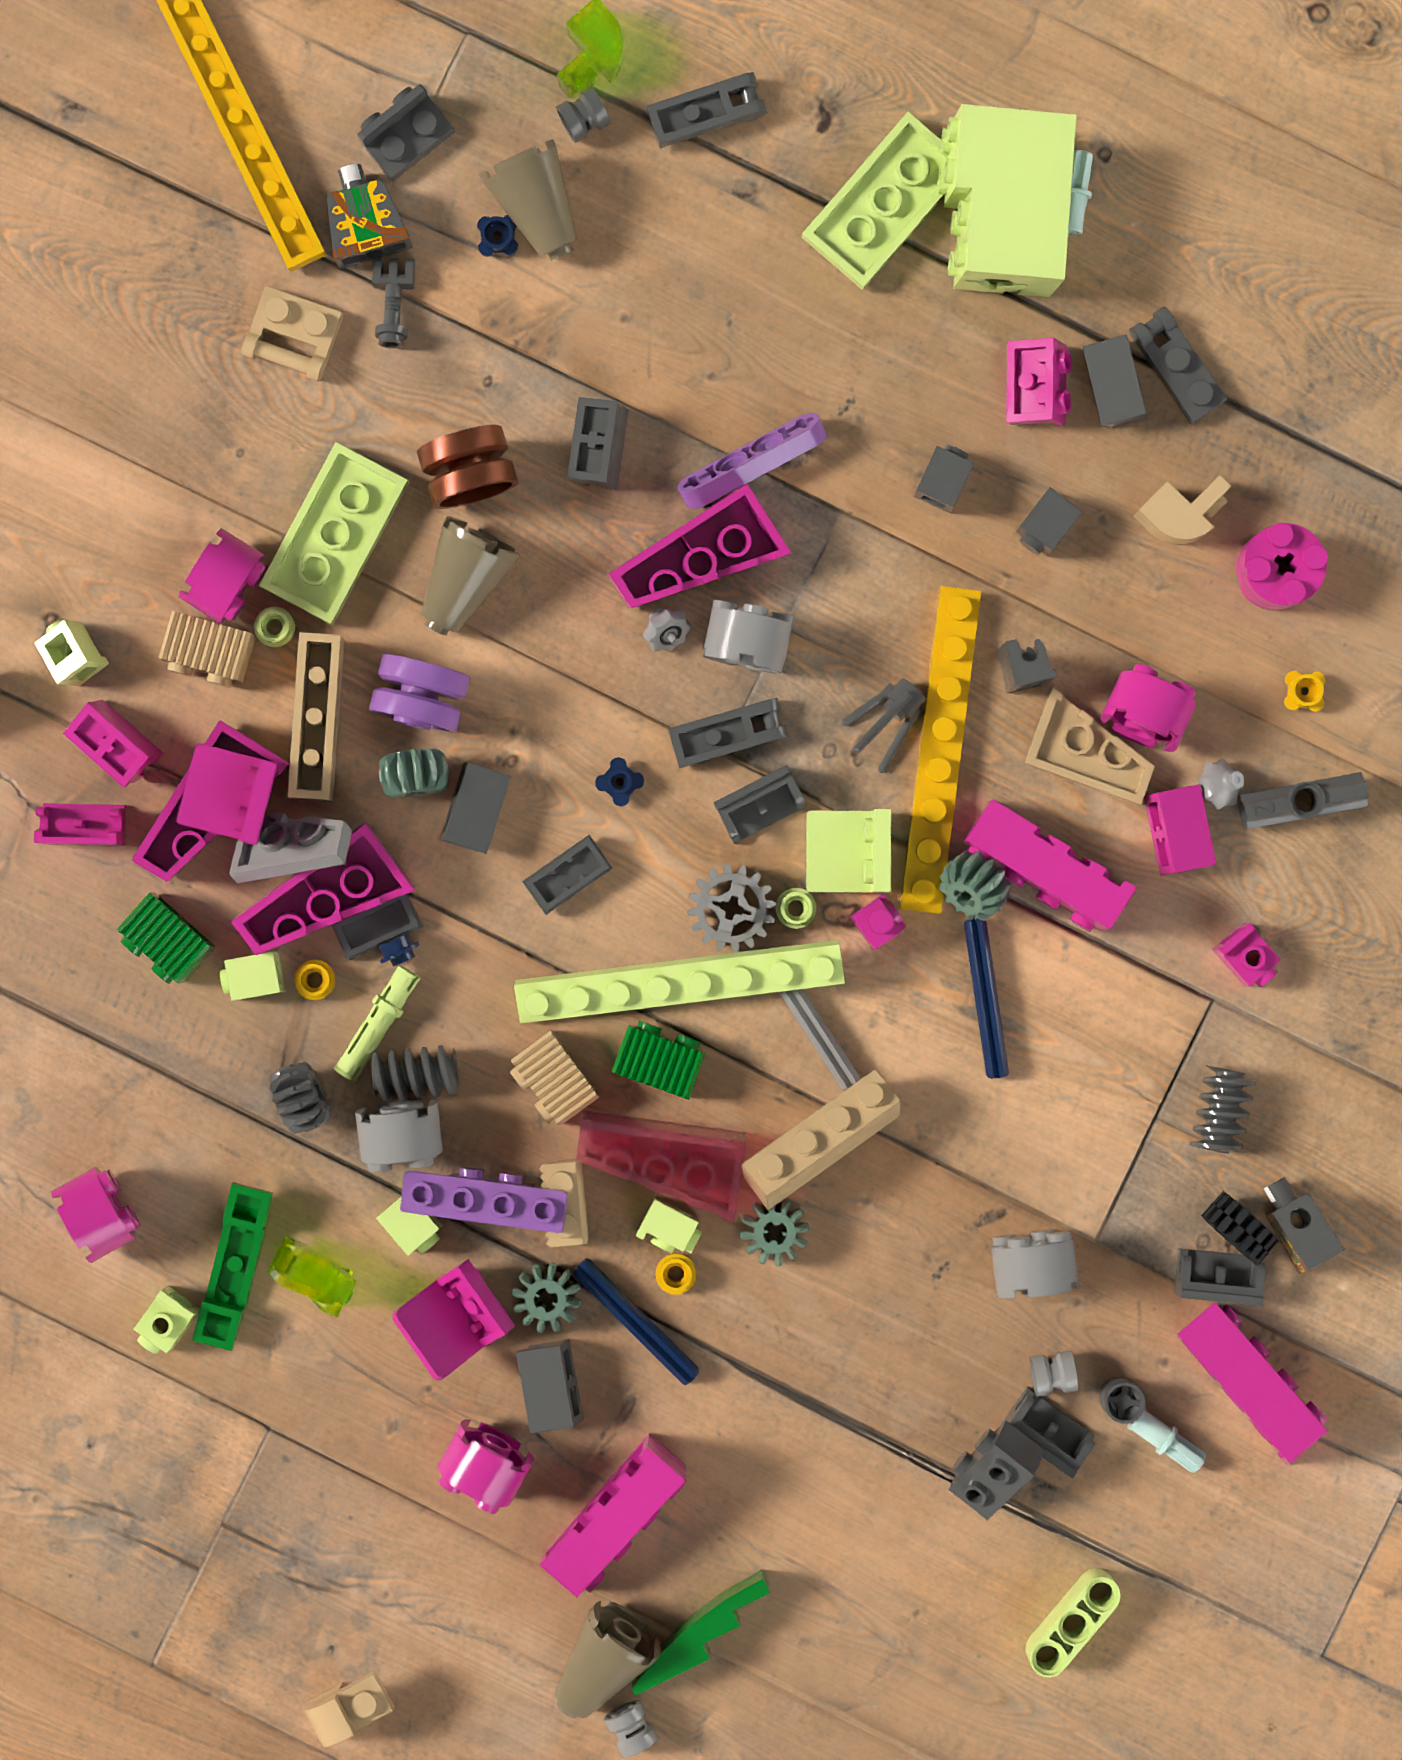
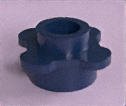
(490, 226)
(607, 782)
(398, 950)

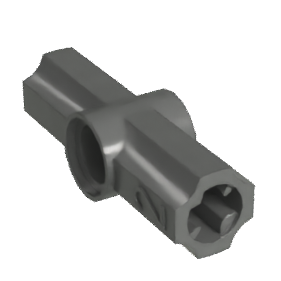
(1327, 797)

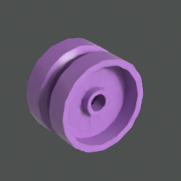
(419, 693)

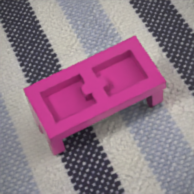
(112, 742)
(81, 824)
(1180, 830)

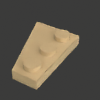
(1085, 753)

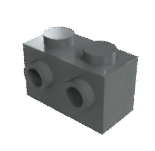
(996, 1469)

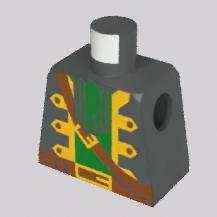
(363, 220)
(1314, 1240)

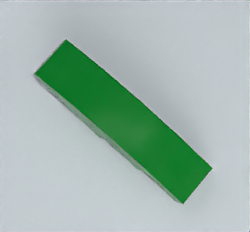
(688, 1643)

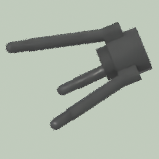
(901, 702)

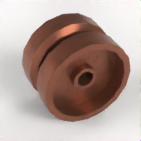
(467, 466)

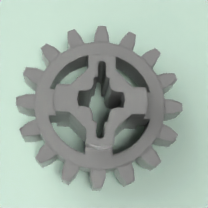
(736, 890)

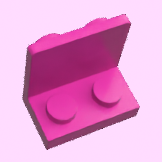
(227, 793)

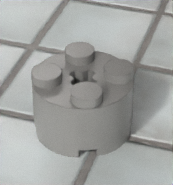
(747, 636)
(399, 1134)
(1034, 1264)

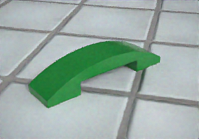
(233, 1266)

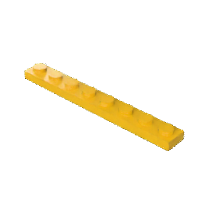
(243, 132)
(940, 749)

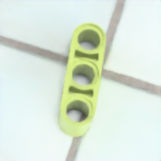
(1071, 1642)

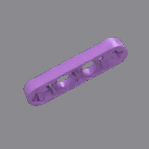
(752, 460)

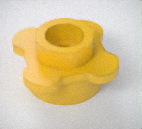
(1313, 682)

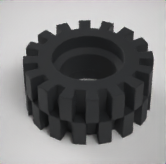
(1240, 1228)

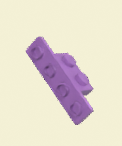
(484, 1199)

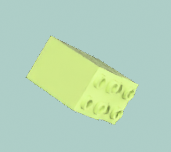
(1012, 198)

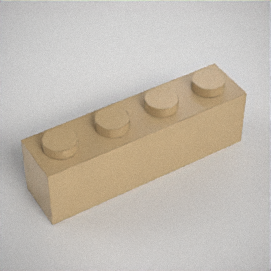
(316, 717)
(821, 1139)

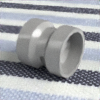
(1053, 1373)
(630, 1728)

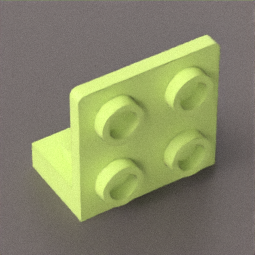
(848, 851)

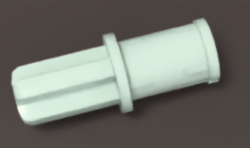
(1079, 195)
(1168, 1441)

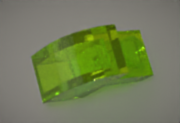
(602, 48)
(313, 1275)

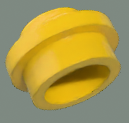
(303, 973)
(671, 1286)

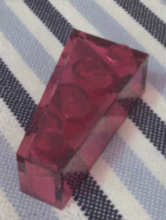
(667, 1157)

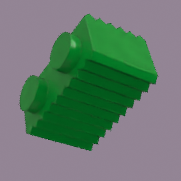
(165, 939)
(658, 1060)

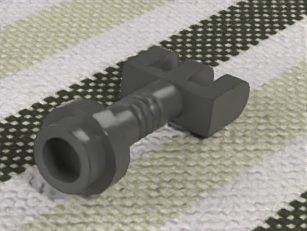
(391, 333)

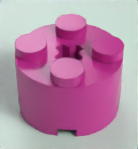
(1304, 565)
(223, 576)
(1149, 708)
(95, 1214)
(484, 1465)

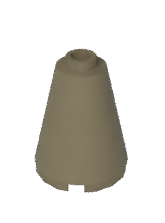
(535, 198)
(463, 574)
(604, 1659)

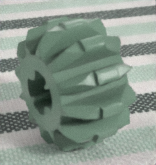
(413, 773)
(974, 885)
(771, 1244)
(541, 1310)

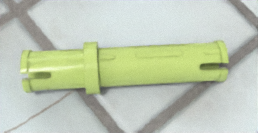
(382, 1015)

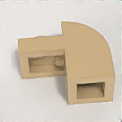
(1177, 520)
(345, 1709)

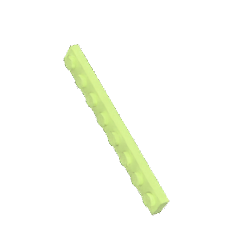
(679, 981)

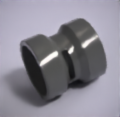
(583, 114)
(1125, 1406)

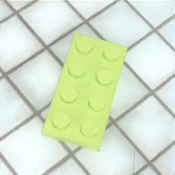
(880, 202)
(334, 533)

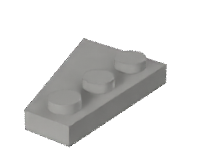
(291, 847)

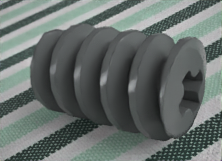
(415, 1074)
(1223, 1110)

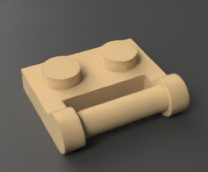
(297, 321)

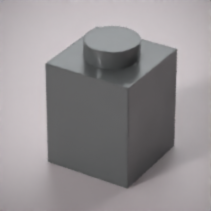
(944, 478)
(1047, 523)

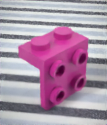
(452, 1320)

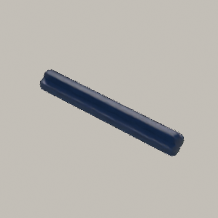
(986, 998)
(636, 1321)

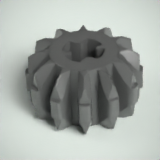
(299, 1097)

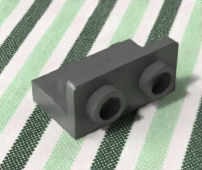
(404, 132)

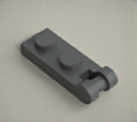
(705, 110)
(1178, 366)
(726, 733)

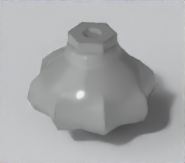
(666, 629)
(1220, 784)

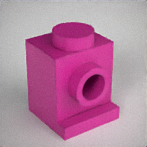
(878, 921)
(1233, 954)

